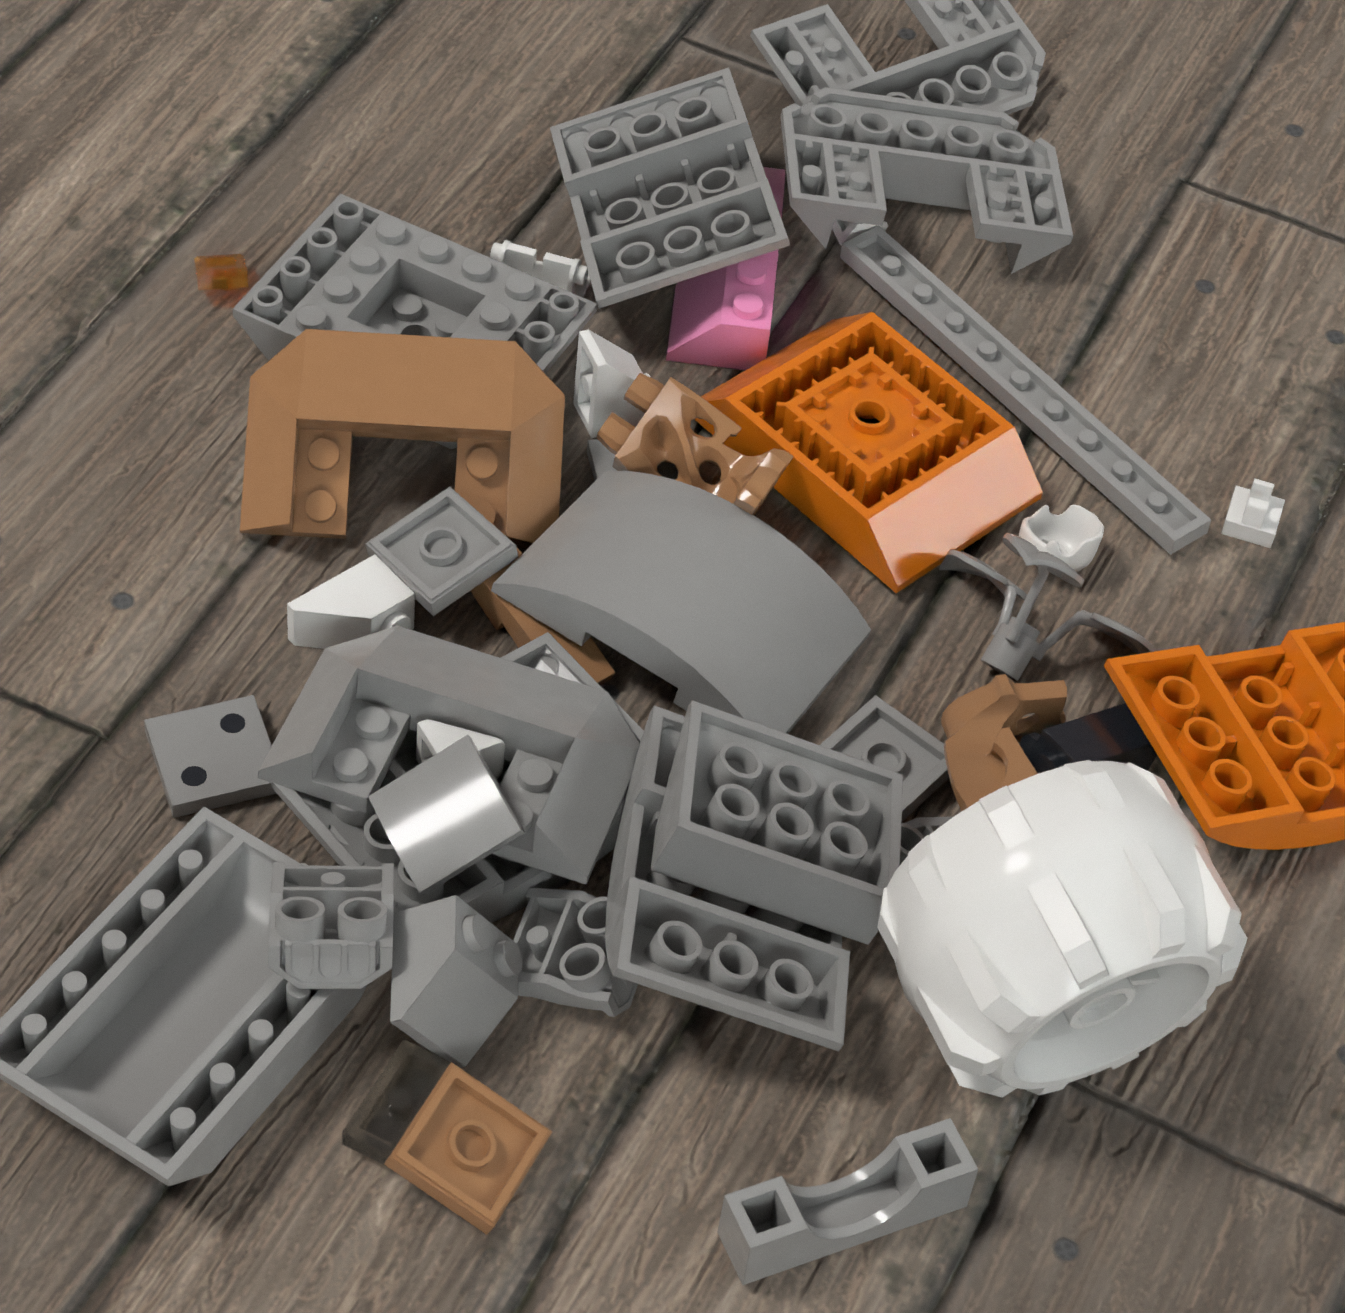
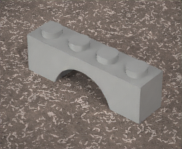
(789, 1225)

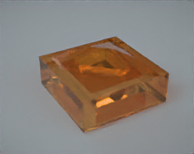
(221, 272)

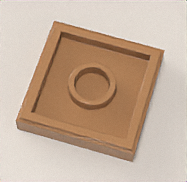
(468, 1148)

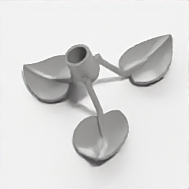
(1015, 640)

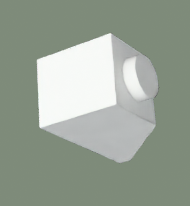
(602, 380)
(351, 606)

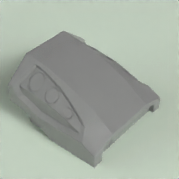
(331, 924)
(566, 952)

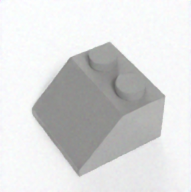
(451, 977)

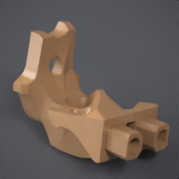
(667, 436)
(986, 730)

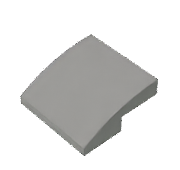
(445, 815)

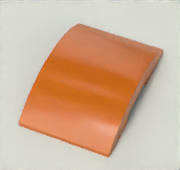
(1249, 734)

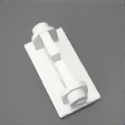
(554, 269)

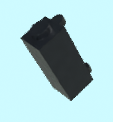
(1094, 737)

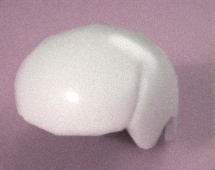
(1069, 536)

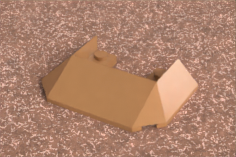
(400, 387)

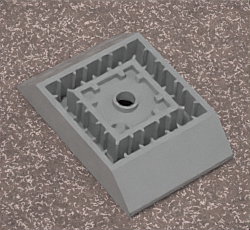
(391, 277)

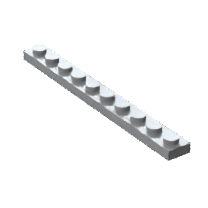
(1026, 390)

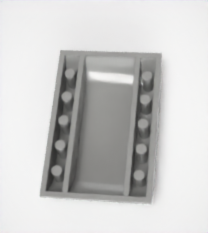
(165, 1013)

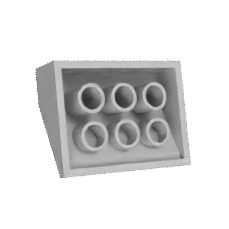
(779, 823)

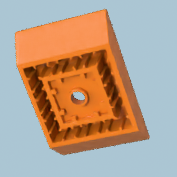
(887, 491)

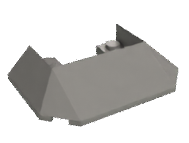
(981, 59)
(862, 148)
(562, 737)

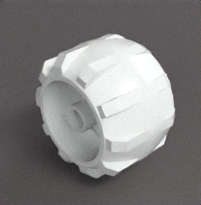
(1060, 927)

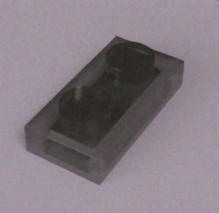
(393, 1101)

